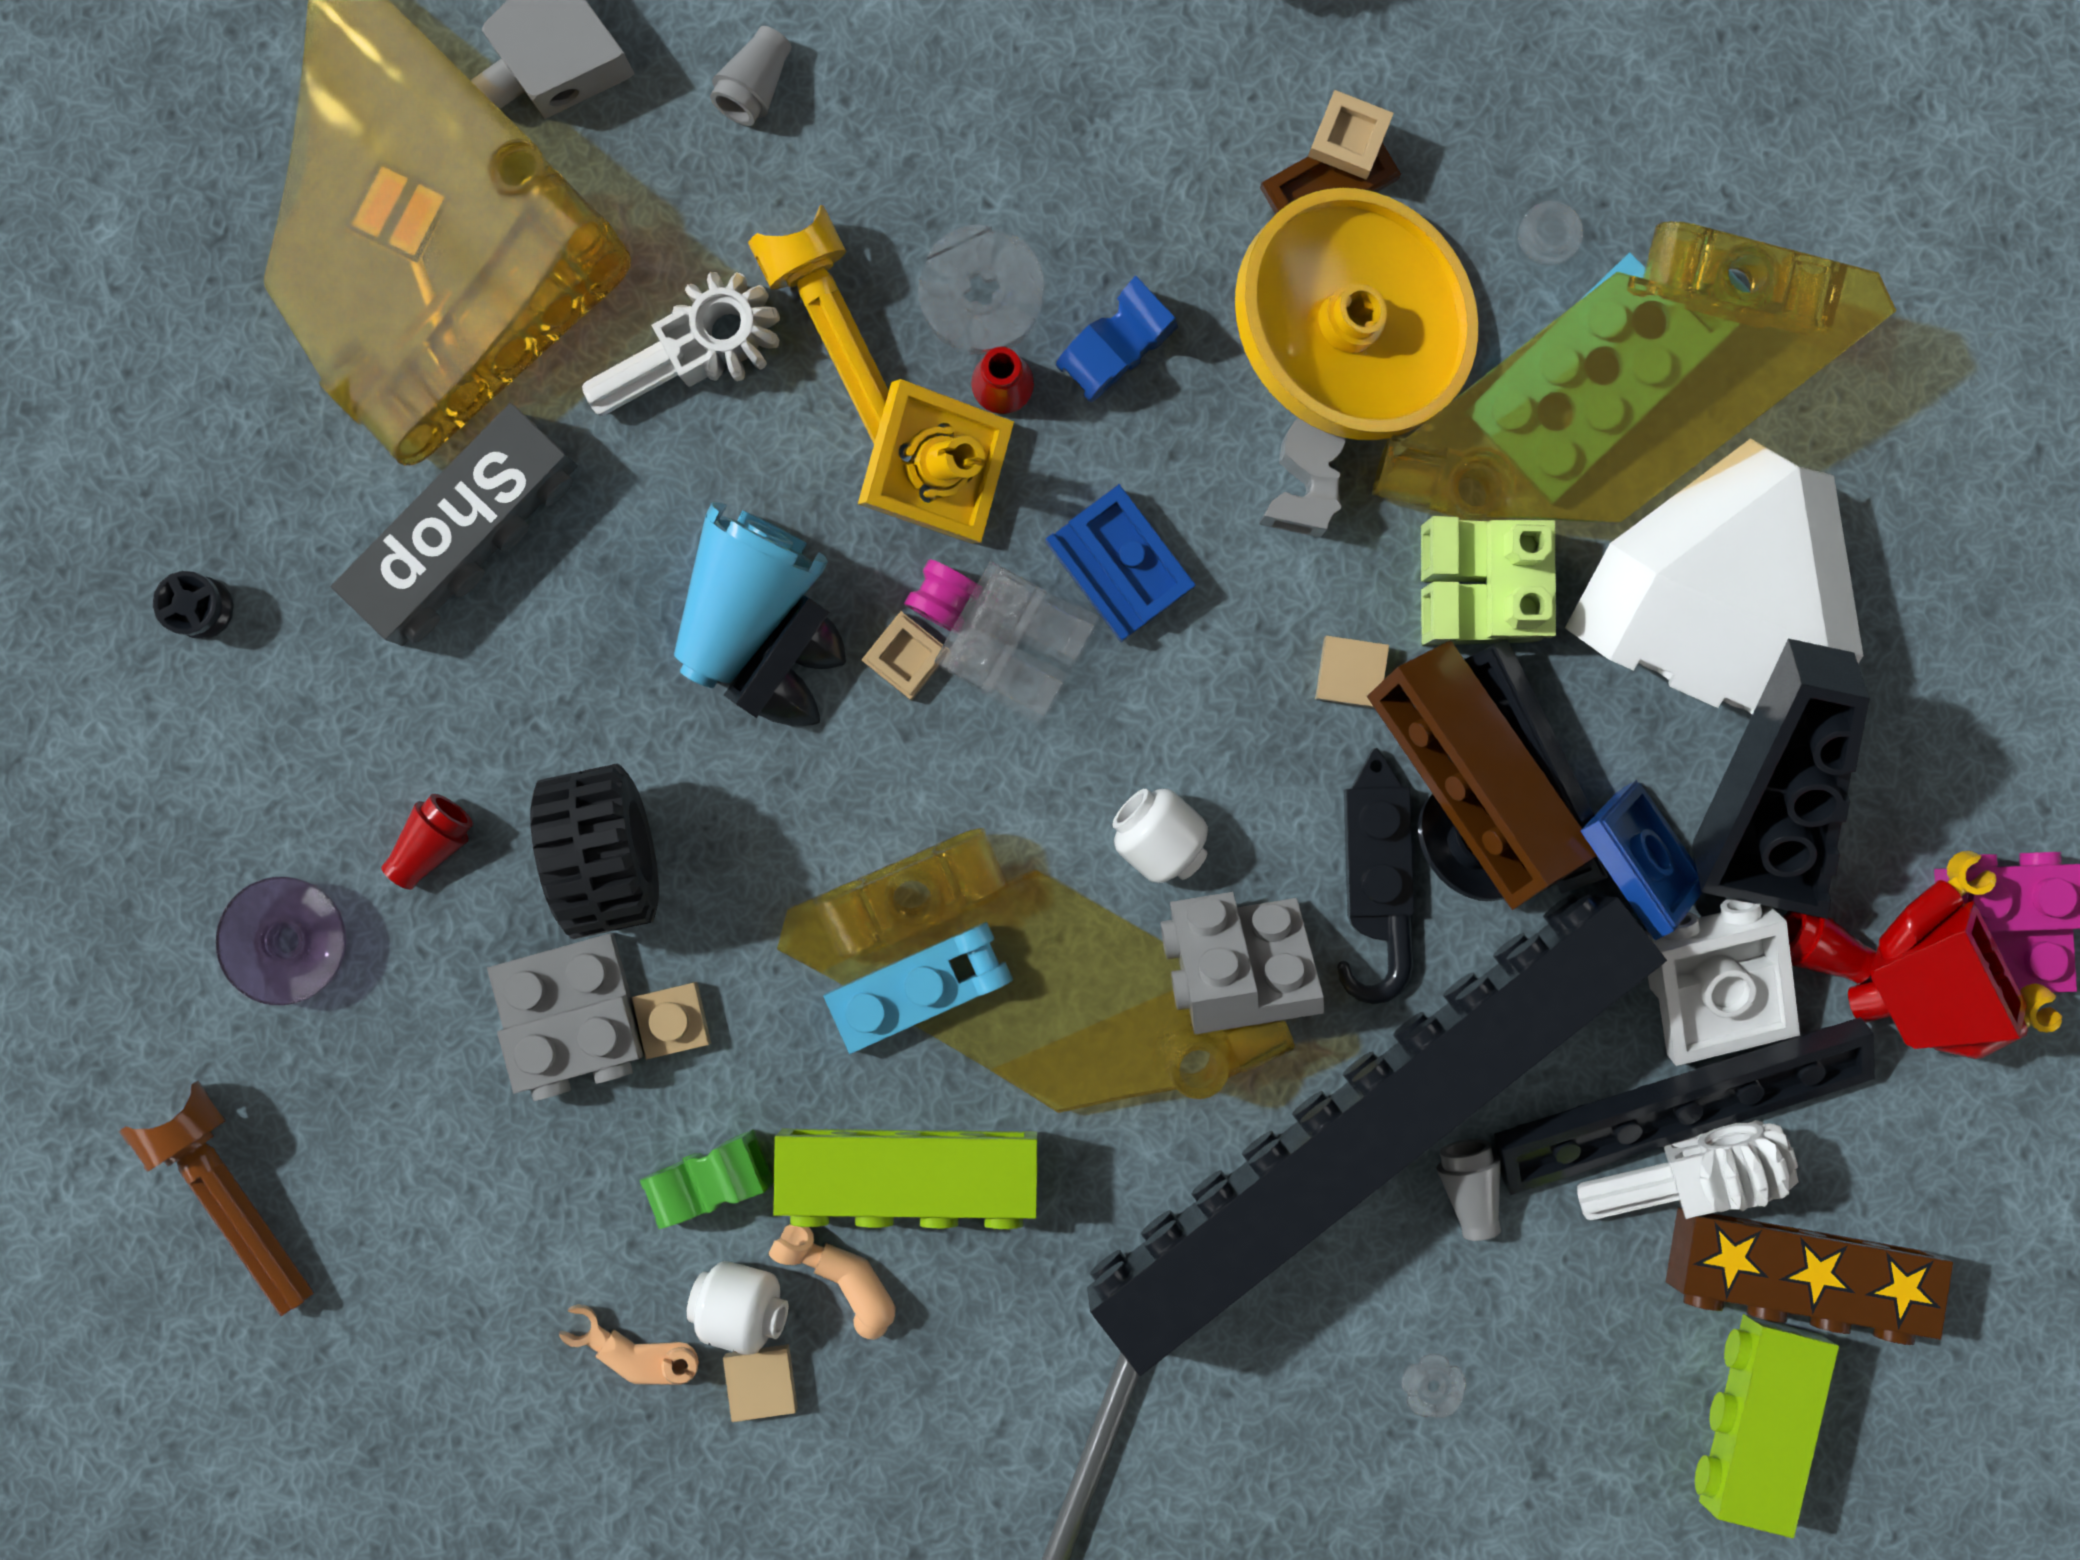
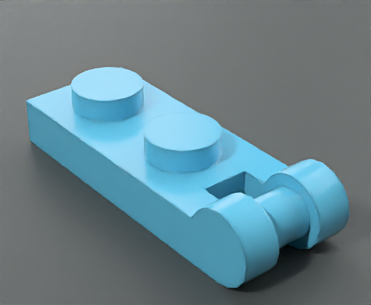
(915, 988)

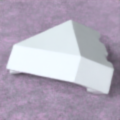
(1725, 579)

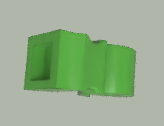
(705, 1182)

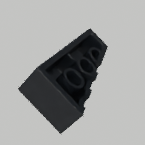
(1787, 786)

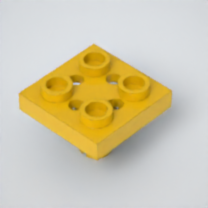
(956, 467)

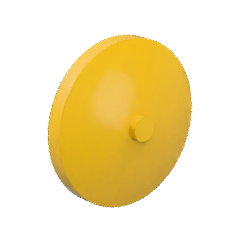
(1356, 314)

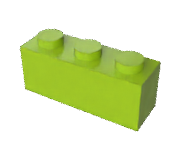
(1766, 1425)

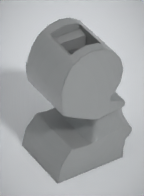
(1308, 457)

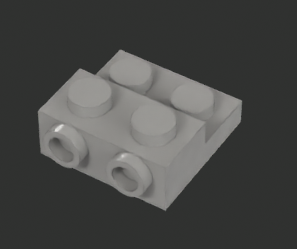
(1240, 962)
(566, 1017)

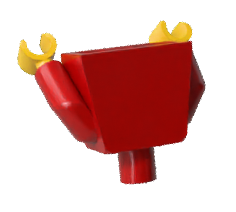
(1947, 977)

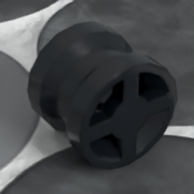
(180, 598)

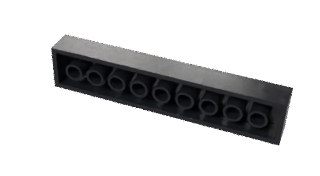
(1369, 1126)

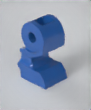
(1117, 343)

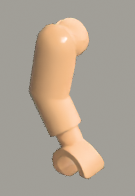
(853, 1274)
(637, 1363)

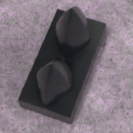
(768, 683)

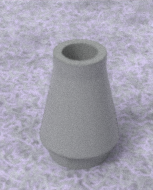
(749, 79)
(1473, 1186)

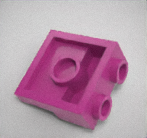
(2031, 916)

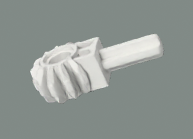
(688, 344)
(1707, 1173)

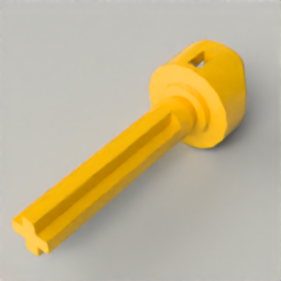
(804, 262)

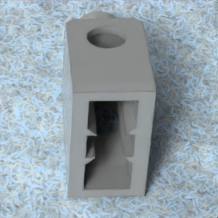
(551, 53)

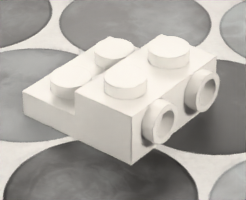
(1725, 982)

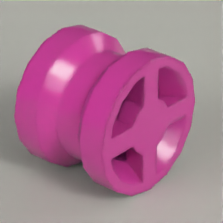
(941, 594)

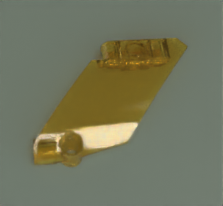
(1636, 381)
(1088, 990)

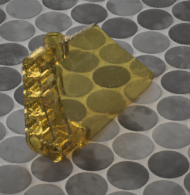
(411, 235)

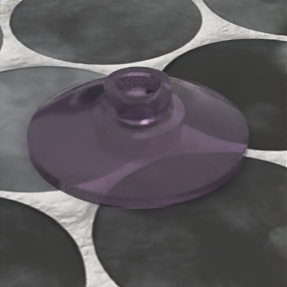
(250, 940)

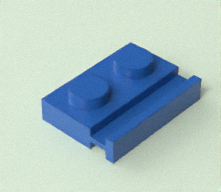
(1120, 563)

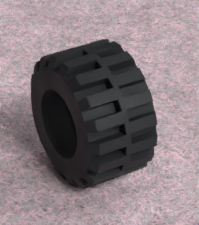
(594, 851)

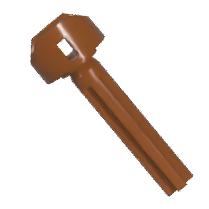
(184, 1142)

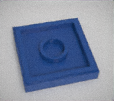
(1644, 859)

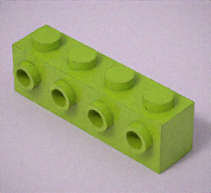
(905, 1175)

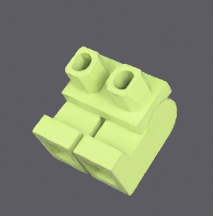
(1519, 576)

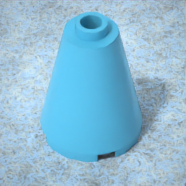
(739, 593)

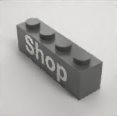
(456, 527)

